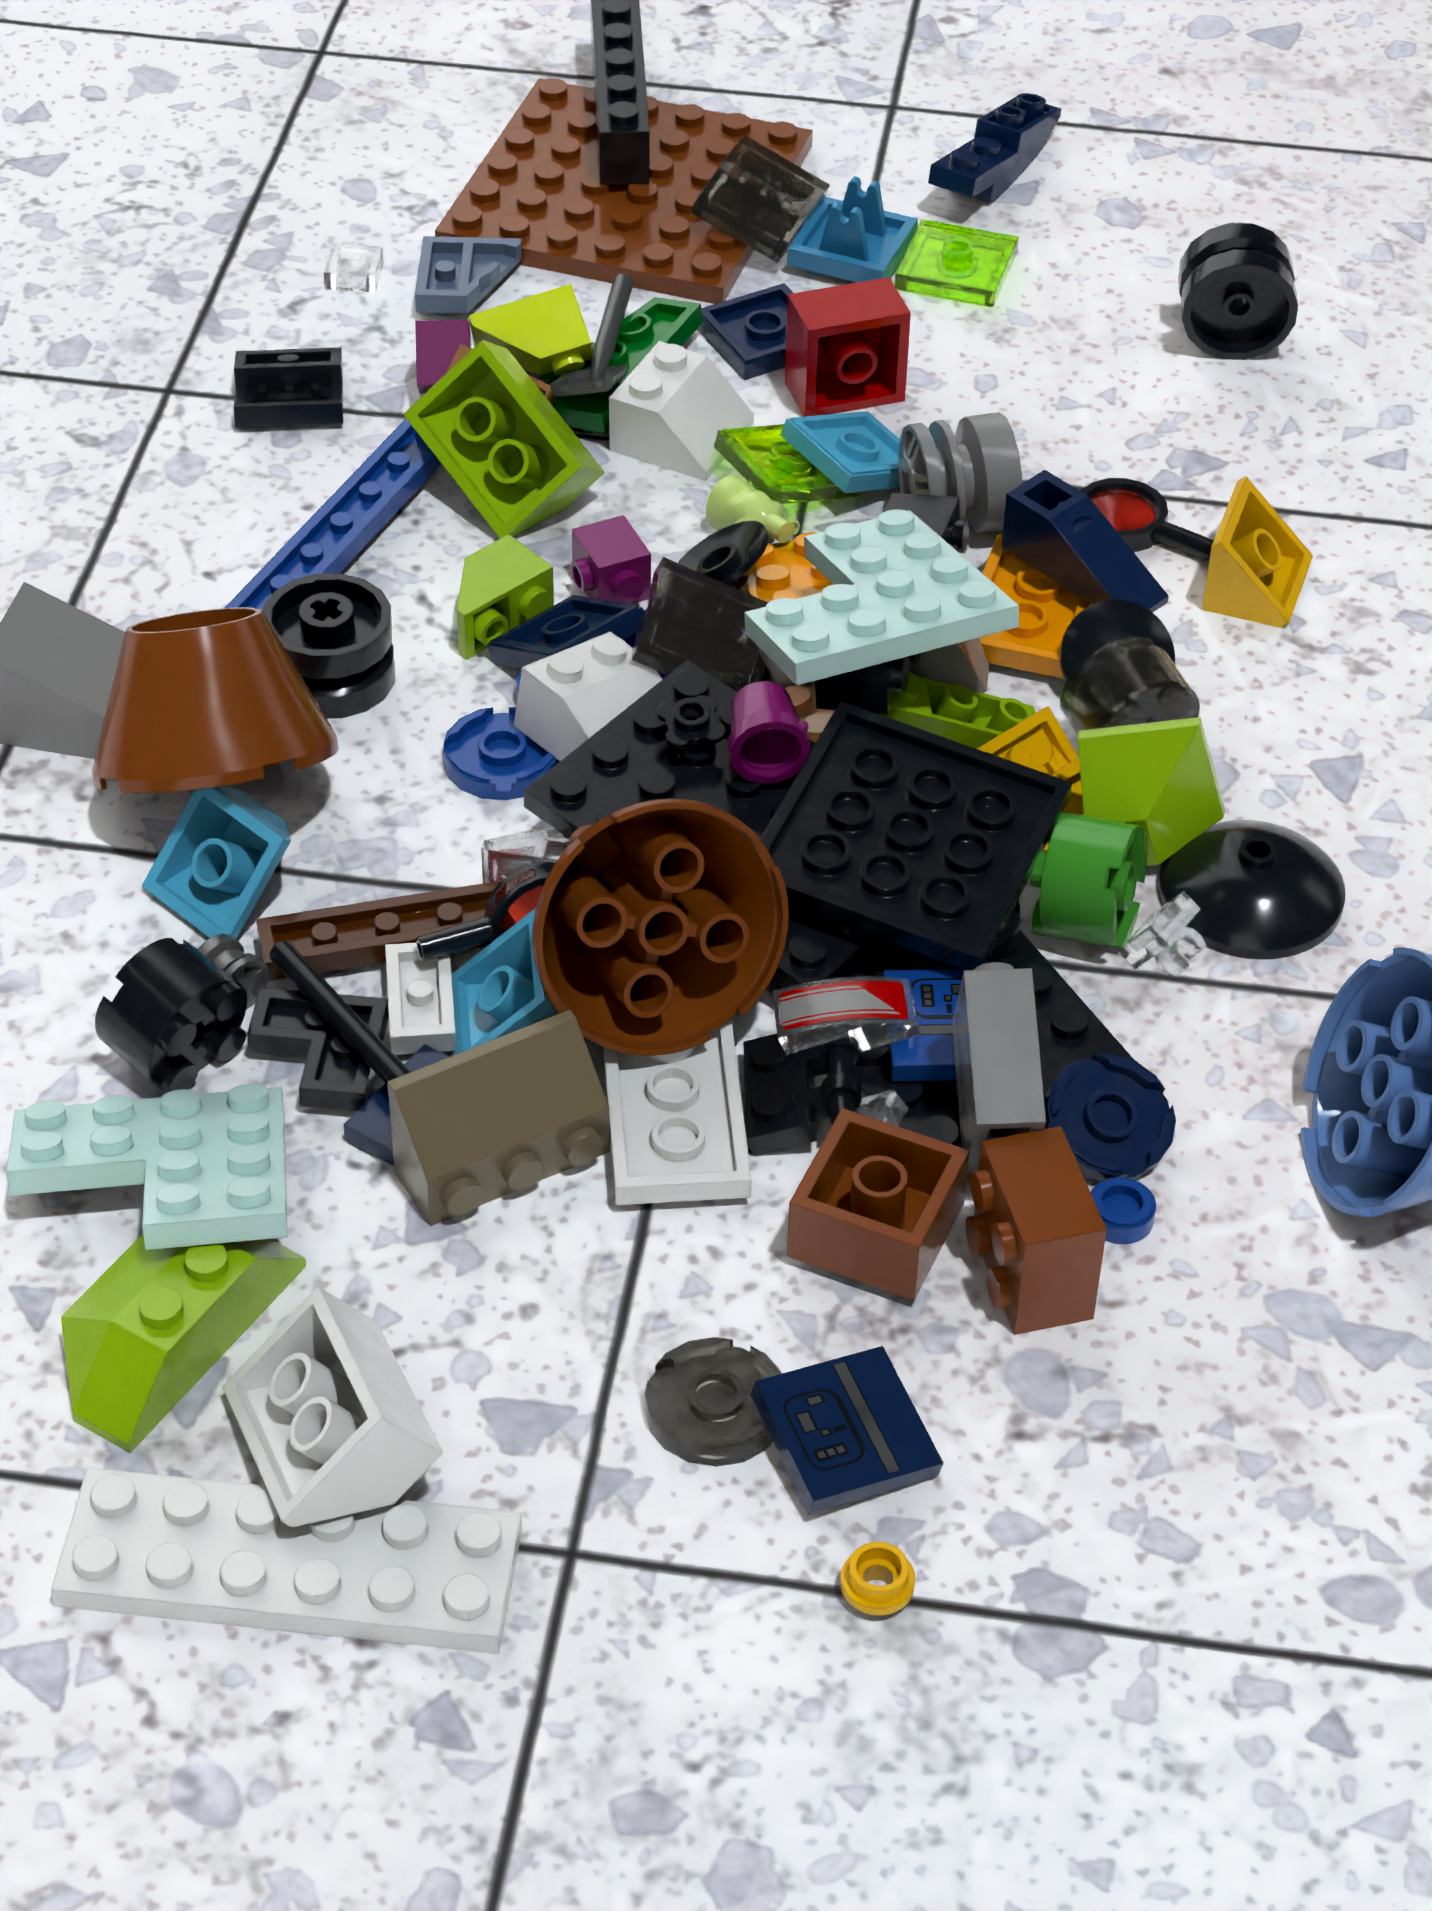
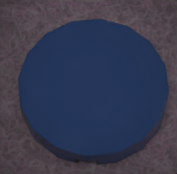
(1111, 1116)

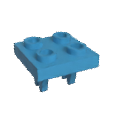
(852, 237)

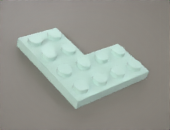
(891, 598)
(204, 1160)

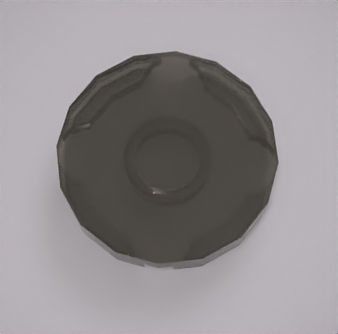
(703, 1402)

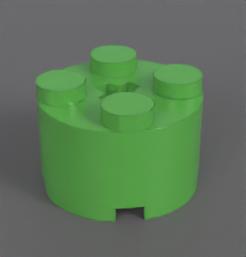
(1089, 880)

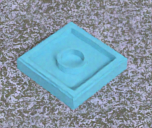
(848, 449)

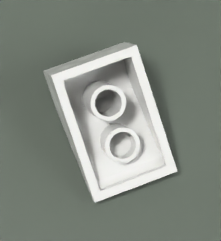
(579, 692)

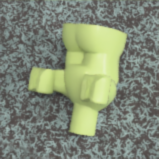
(735, 502)

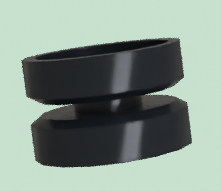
(1237, 291)
(337, 639)

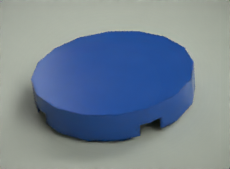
(490, 766)

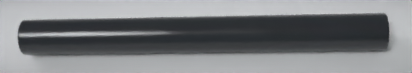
(337, 1012)

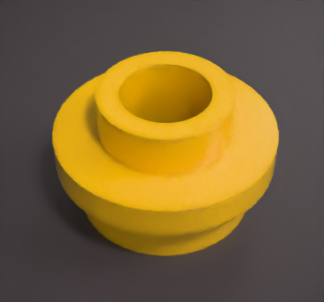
(883, 1563)

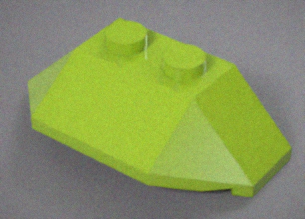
(161, 1325)

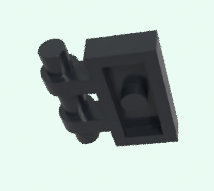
(783, 1094)

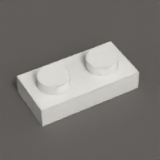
(419, 1000)

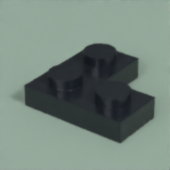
(333, 1071)

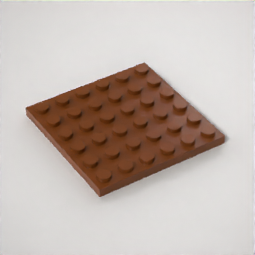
(547, 192)

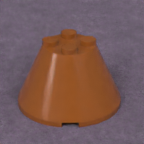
(660, 926)

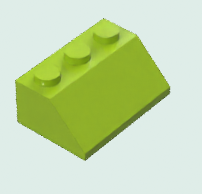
(503, 441)

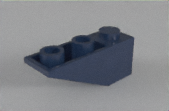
(1075, 544)

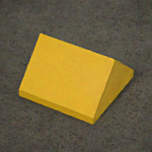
(1255, 562)

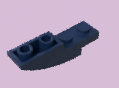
(1000, 150)

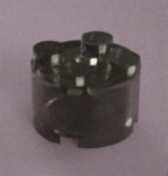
(1128, 687)

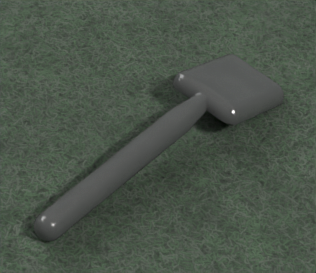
(601, 375)

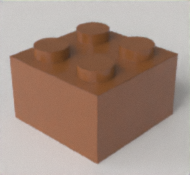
(877, 1203)
(1036, 1230)

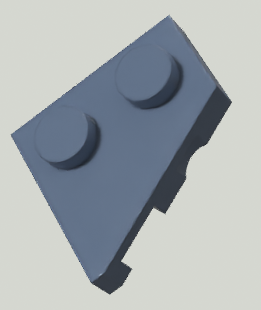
(462, 271)

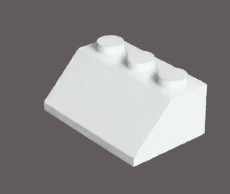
(330, 1414)

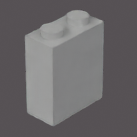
(997, 1056)

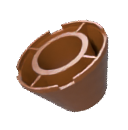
(206, 705)

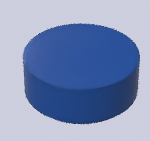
(1125, 1209)

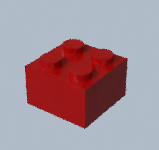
(847, 347)

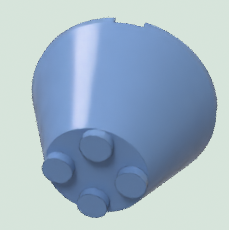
(1374, 1089)

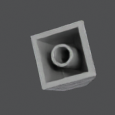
(54, 674)

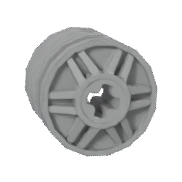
(973, 464)

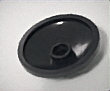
(1257, 889)

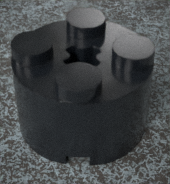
(173, 1014)

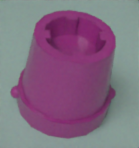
(766, 734)

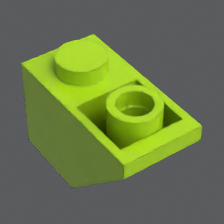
(500, 591)

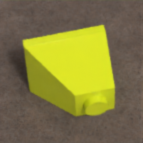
(539, 331)

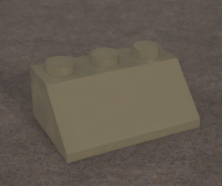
(497, 1118)

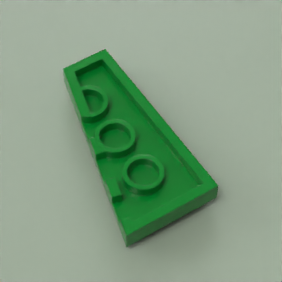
(653, 322)

